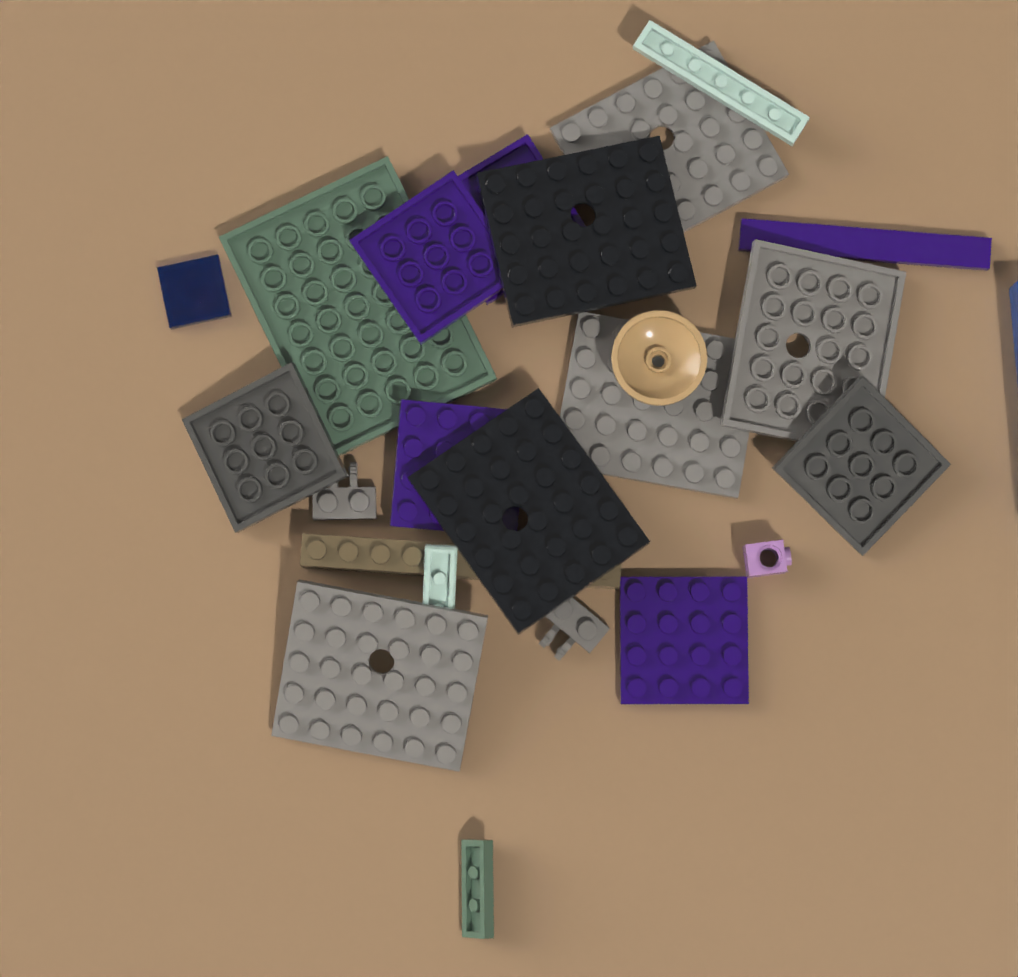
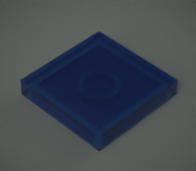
(194, 292)

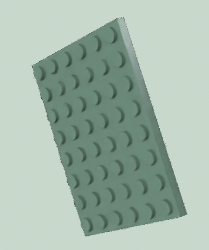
(336, 319)

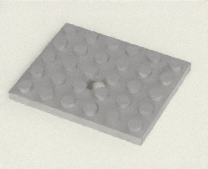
(714, 153)
(841, 310)
(648, 443)
(341, 702)

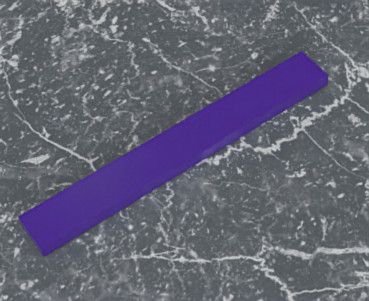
(872, 244)

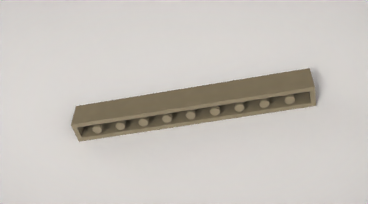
(391, 557)

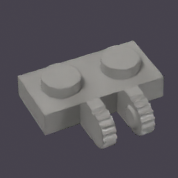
(345, 502)
(577, 624)

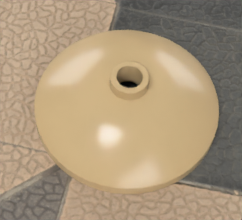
(665, 336)

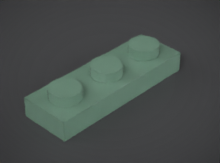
(477, 889)

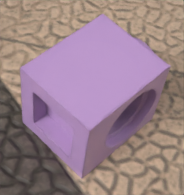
(752, 562)

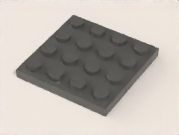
(265, 447)
(861, 465)

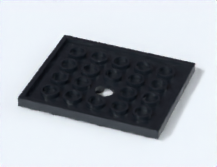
(565, 269)
(574, 516)

